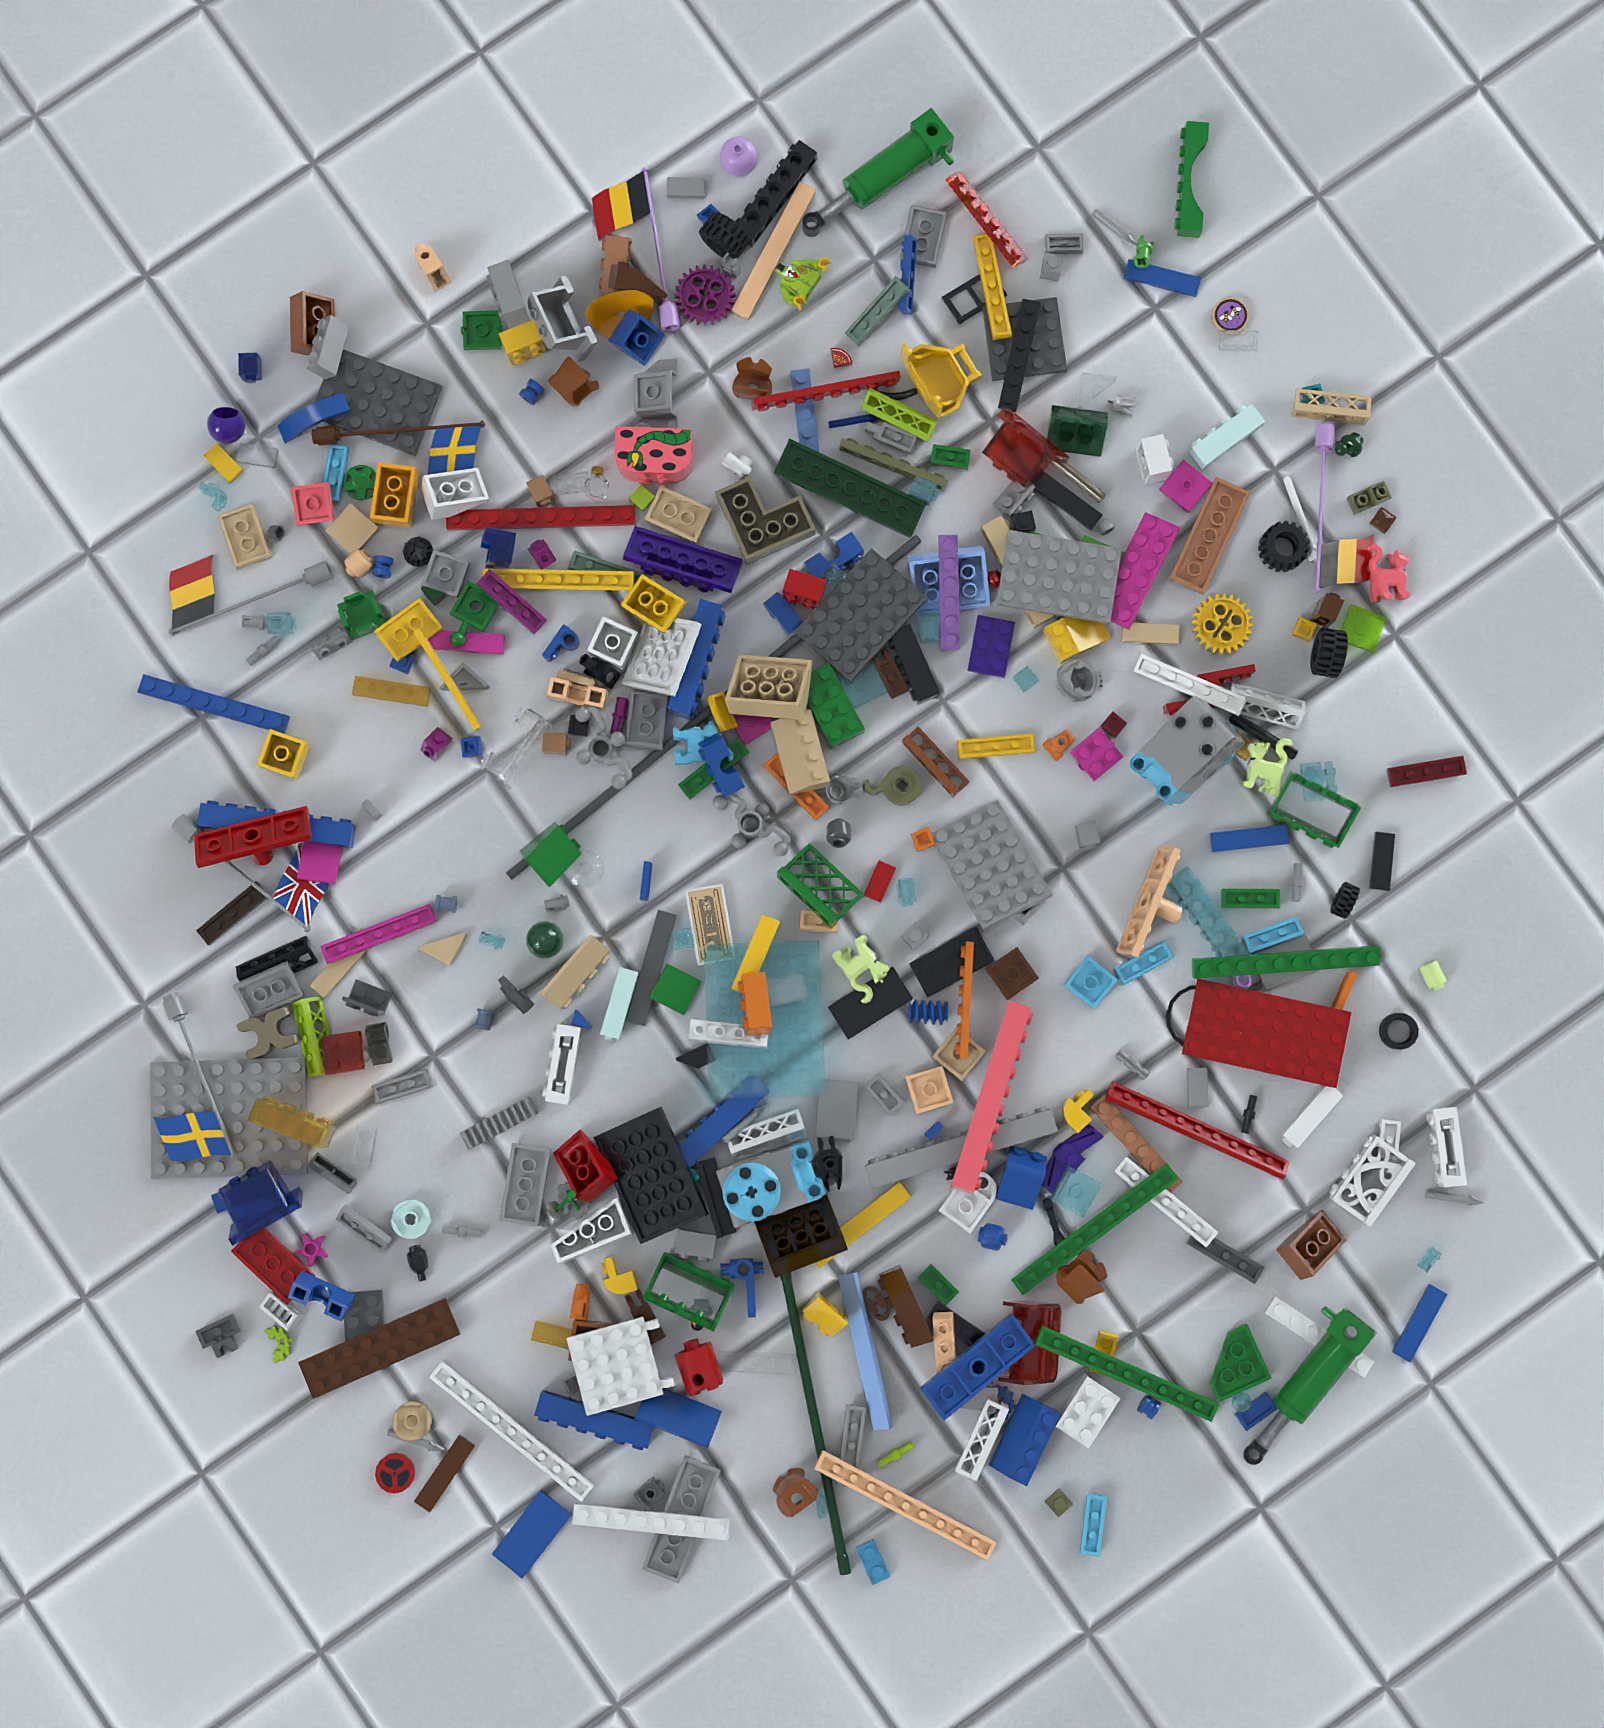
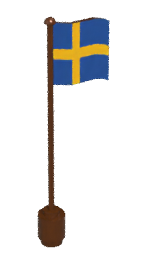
(450, 450)

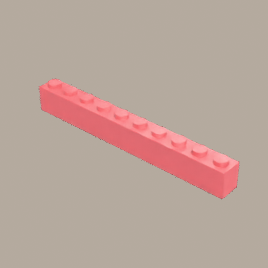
(991, 1096)

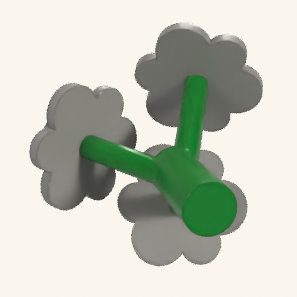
(577, 1208)

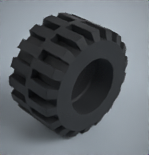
(724, 235)
(1291, 533)
(1329, 652)

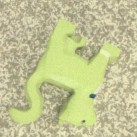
(1269, 771)
(859, 964)

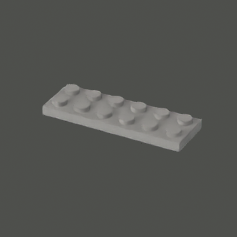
(689, 1497)

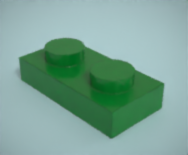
(950, 457)
(938, 1284)

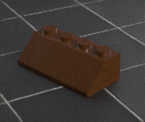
(906, 1307)

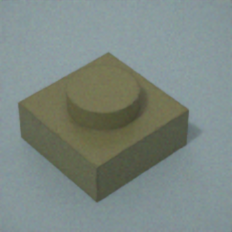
(1058, 1502)

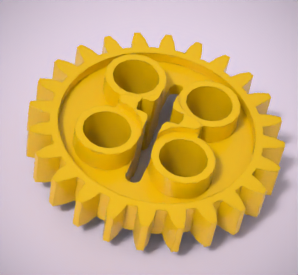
(1236, 633)

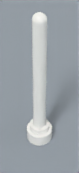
(1312, 553)

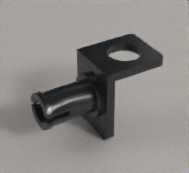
(599, 670)

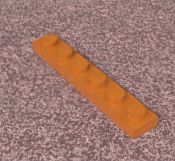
(964, 1008)

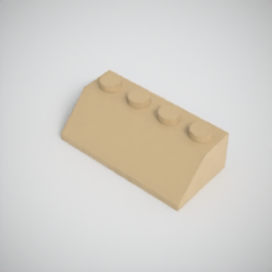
(800, 754)
(575, 972)

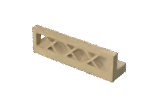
(1328, 412)

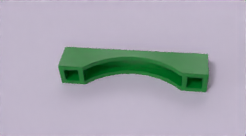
(1189, 213)

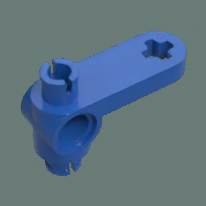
(733, 1271)

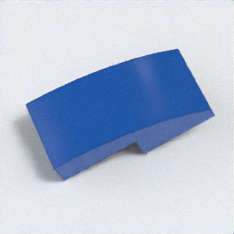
(783, 613)

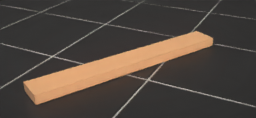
(773, 250)

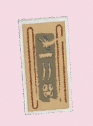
(708, 918)

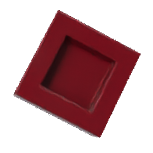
(1113, 724)

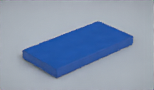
(680, 1417)
(531, 1534)

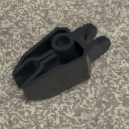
(829, 1163)

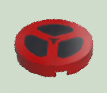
(395, 1473)

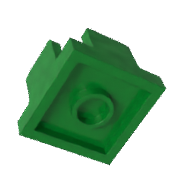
(360, 614)

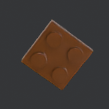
(1012, 973)

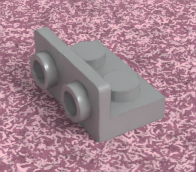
(1013, 497)

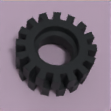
(1345, 900)

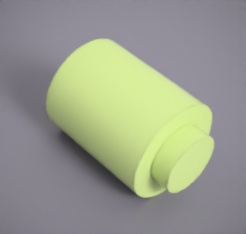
(1433, 975)

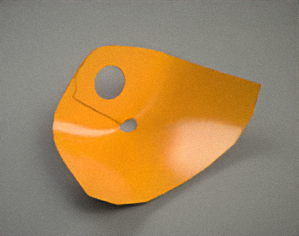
(604, 310)

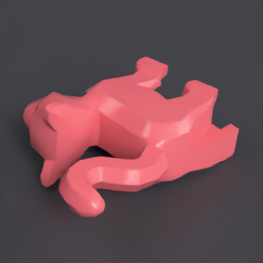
(1384, 579)

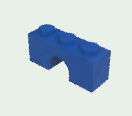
(849, 550)
(713, 751)
(310, 1288)

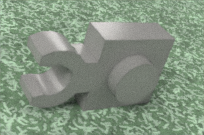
(730, 265)

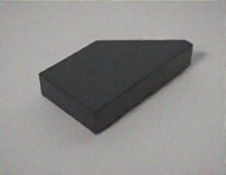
(695, 1058)

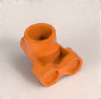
(1055, 745)

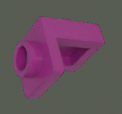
(541, 553)
(435, 744)

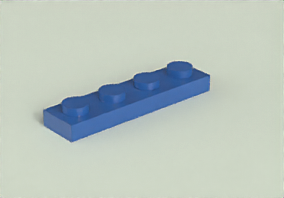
(907, 266)

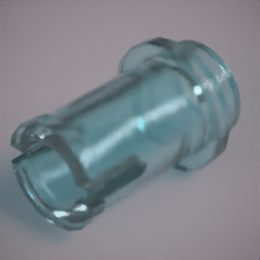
(491, 940)
(1429, 1259)

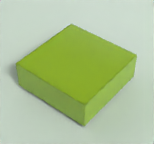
(642, 498)

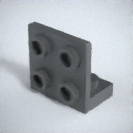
(369, 997)

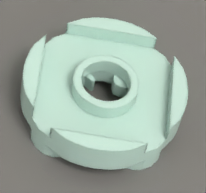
(422, 1219)

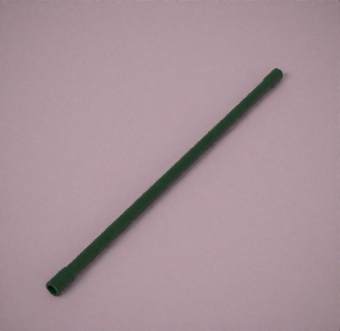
(842, 1557)

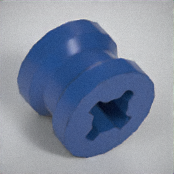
(1148, 1406)

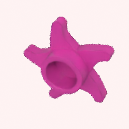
(312, 1249)

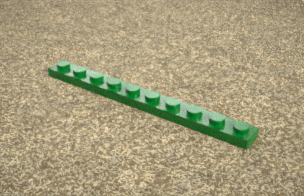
(1285, 962)
(1094, 1229)
(1126, 1373)

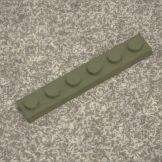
(886, 461)

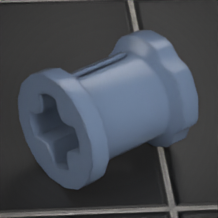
(446, 903)
(483, 1019)

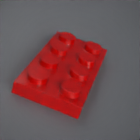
(270, 1262)

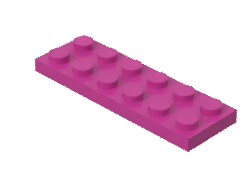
(1140, 567)

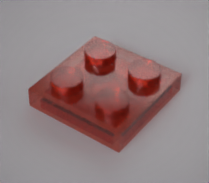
(343, 1053)

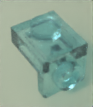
(213, 491)
(280, 623)

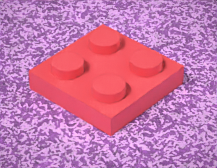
(312, 503)

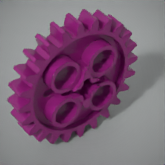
(721, 298)

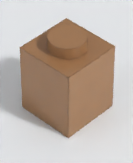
(540, 491)
(556, 743)

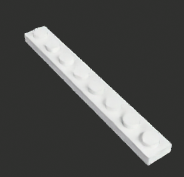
(651, 1521)

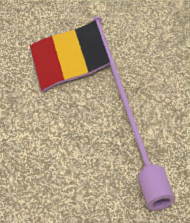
(623, 207)
(1338, 560)

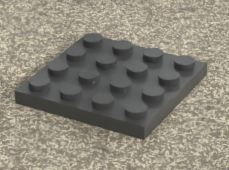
(1047, 346)

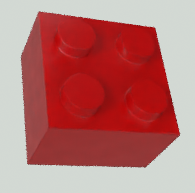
(803, 589)

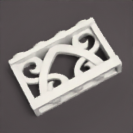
(1398, 1175)

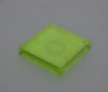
(1363, 627)

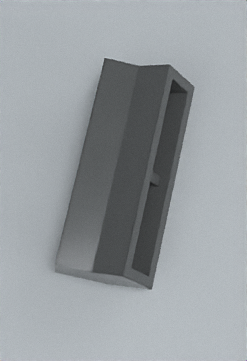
(330, 1176)

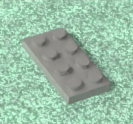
(525, 1184)

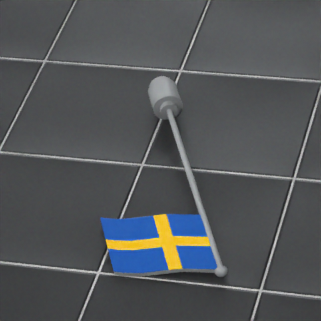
(194, 1133)

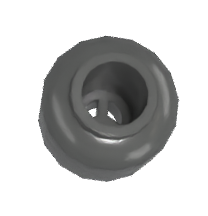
(838, 833)

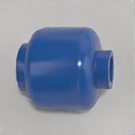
(992, 1237)

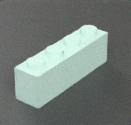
(1227, 436)

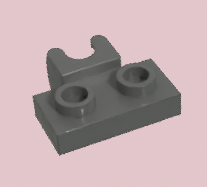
(518, 998)
(219, 1334)

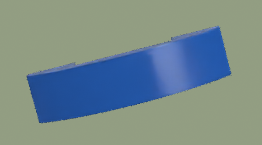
(312, 415)

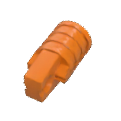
(580, 1302)

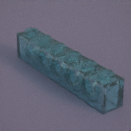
(1209, 909)

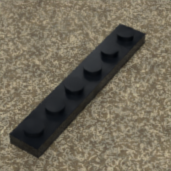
(1019, 355)

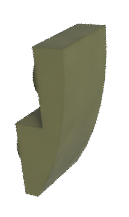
(1369, 497)

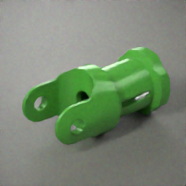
(1143, 251)

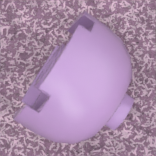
(738, 156)

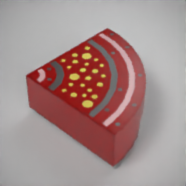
(840, 357)

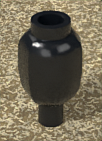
(417, 1261)

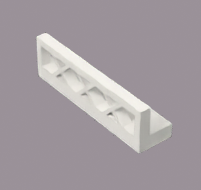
(1272, 702)
(771, 1140)
(988, 1439)

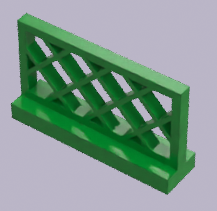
(805, 893)

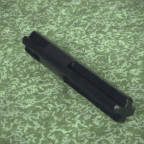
(1261, 734)

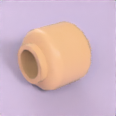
(358, 563)

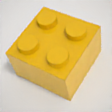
(522, 343)
(283, 754)

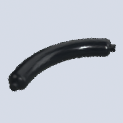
(901, 395)

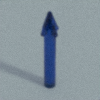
(852, 420)

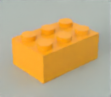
(394, 495)

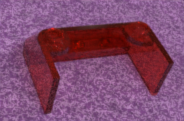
(1038, 1364)

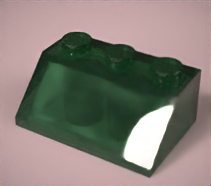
(1077, 430)

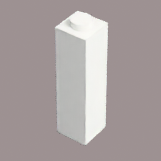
(1310, 1116)

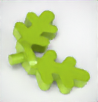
(284, 1348)

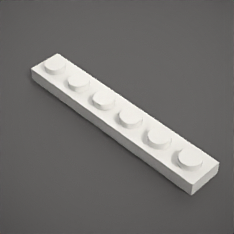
(1190, 684)
(1169, 1204)
(1310, 1331)

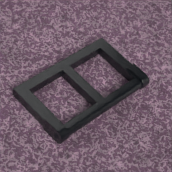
(966, 286)

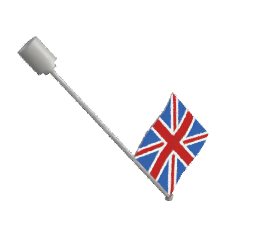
(292, 895)

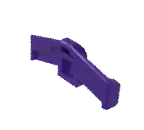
(1069, 1154)

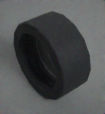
(1383, 1031)

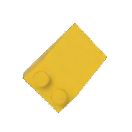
(653, 604)
(1074, 636)
(825, 1315)

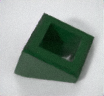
(433, 595)

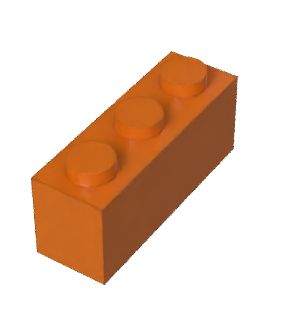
(755, 1004)

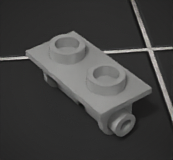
(338, 639)

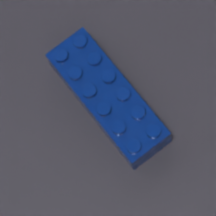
(697, 669)

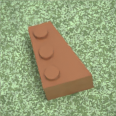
(616, 251)

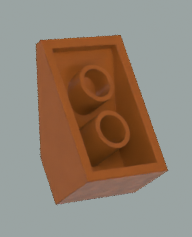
(1311, 1245)

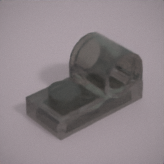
(378, 1043)

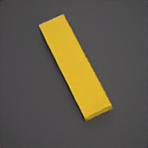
(996, 746)

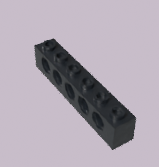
(796, 152)

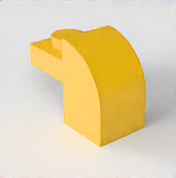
(1072, 1111)
(618, 1283)

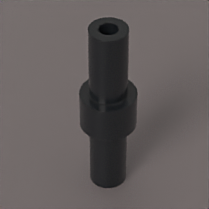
(1249, 1114)

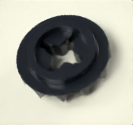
(426, 553)

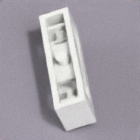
(724, 1034)
(555, 1054)
(1447, 1174)

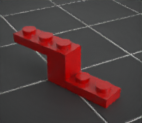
(1224, 676)

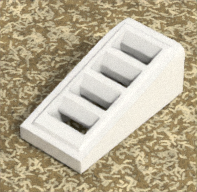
(296, 1315)

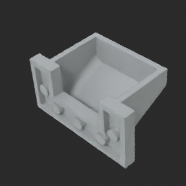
(557, 321)

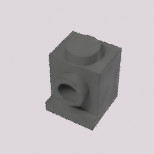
(641, 1493)

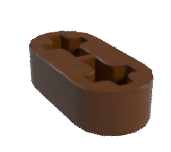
(879, 1300)

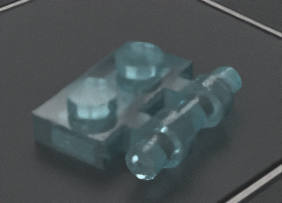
(1314, 772)

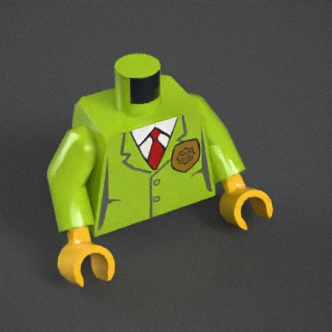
(800, 279)

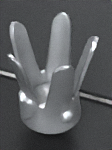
(1119, 401)

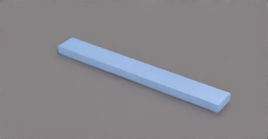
(865, 1351)

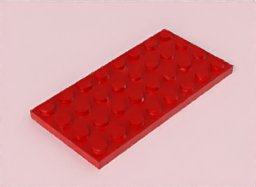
(1266, 1033)

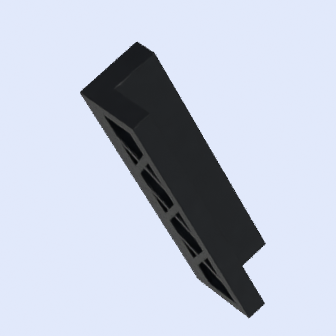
(289, 952)
(714, 1197)

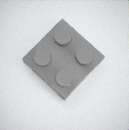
(445, 573)

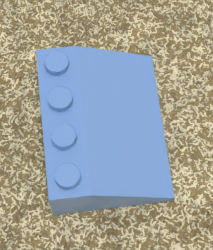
(972, 578)

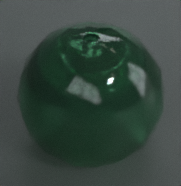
(552, 940)

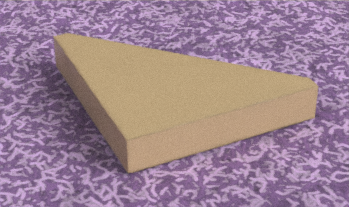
(444, 949)

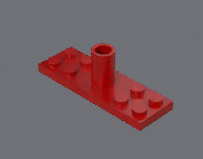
(253, 838)

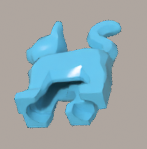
(693, 737)

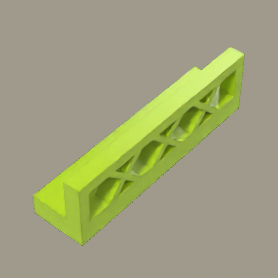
(899, 415)
(307, 1033)

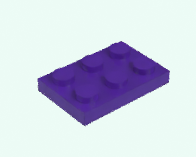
(991, 646)

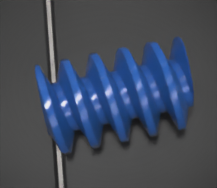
(928, 1012)

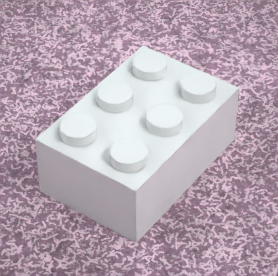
(1087, 1410)

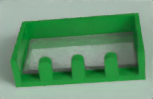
(1314, 810)
(688, 1291)

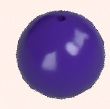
(226, 425)

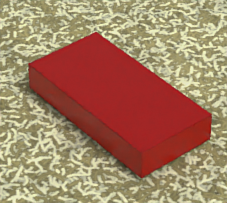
(879, 881)

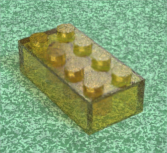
(292, 1123)

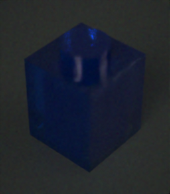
(250, 367)

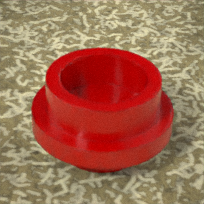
(994, 578)

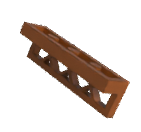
(929, 763)

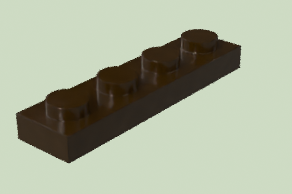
(231, 914)

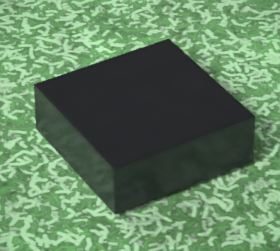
(578, 728)

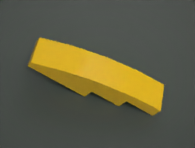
(757, 948)

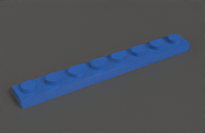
(213, 704)

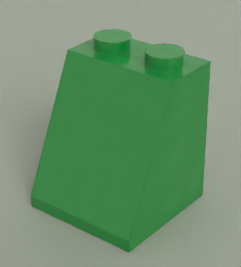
(551, 853)

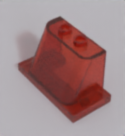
(1021, 450)

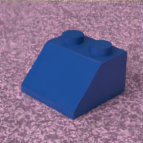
(636, 337)

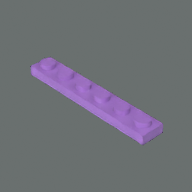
(948, 591)

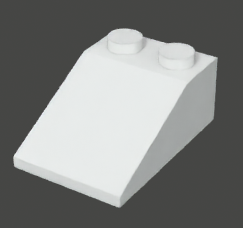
(453, 492)

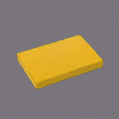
(398, 631)

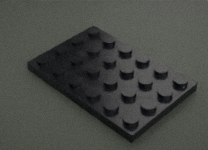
(651, 1175)

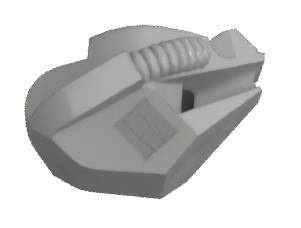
(1078, 680)

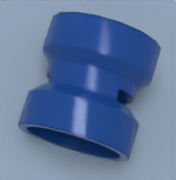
(531, 391)
(382, 566)

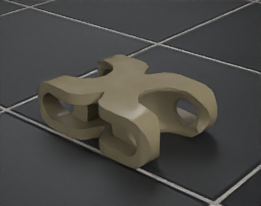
(268, 1033)

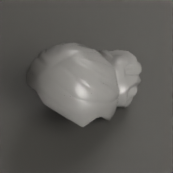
(843, 789)

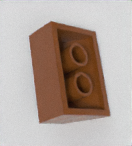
(305, 313)

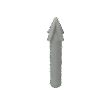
(1127, 237)
(756, 1112)
(1470, 1200)
(430, 1445)

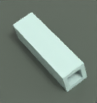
(619, 1004)

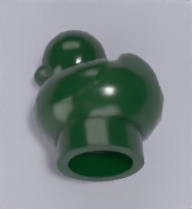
(1349, 445)

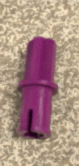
(619, 714)

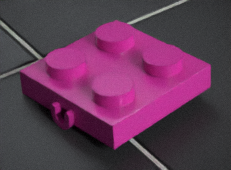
(1096, 754)

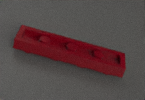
(1426, 771)

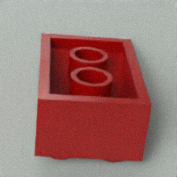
(584, 1167)

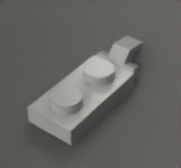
(892, 436)

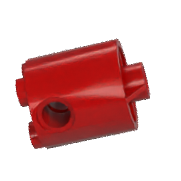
(698, 1361)

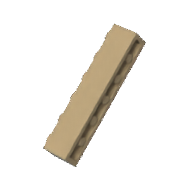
(996, 534)

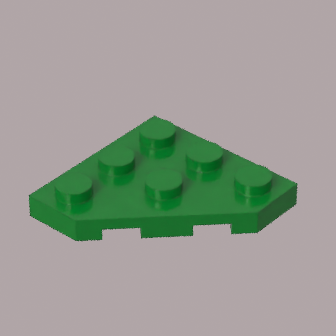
(1238, 1365)

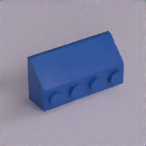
(1024, 1439)

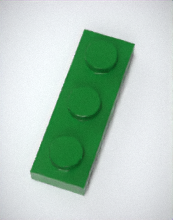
(1250, 898)

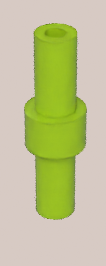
(895, 1454)

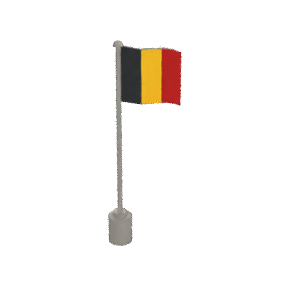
(194, 591)

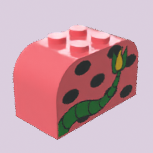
(654, 454)

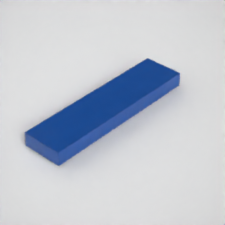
(1163, 278)
(1249, 838)
(1419, 1323)

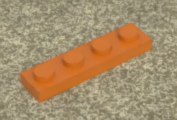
(808, 800)

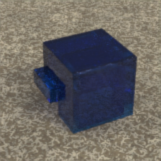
(499, 546)

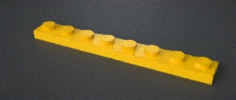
(566, 579)

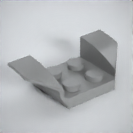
(654, 394)

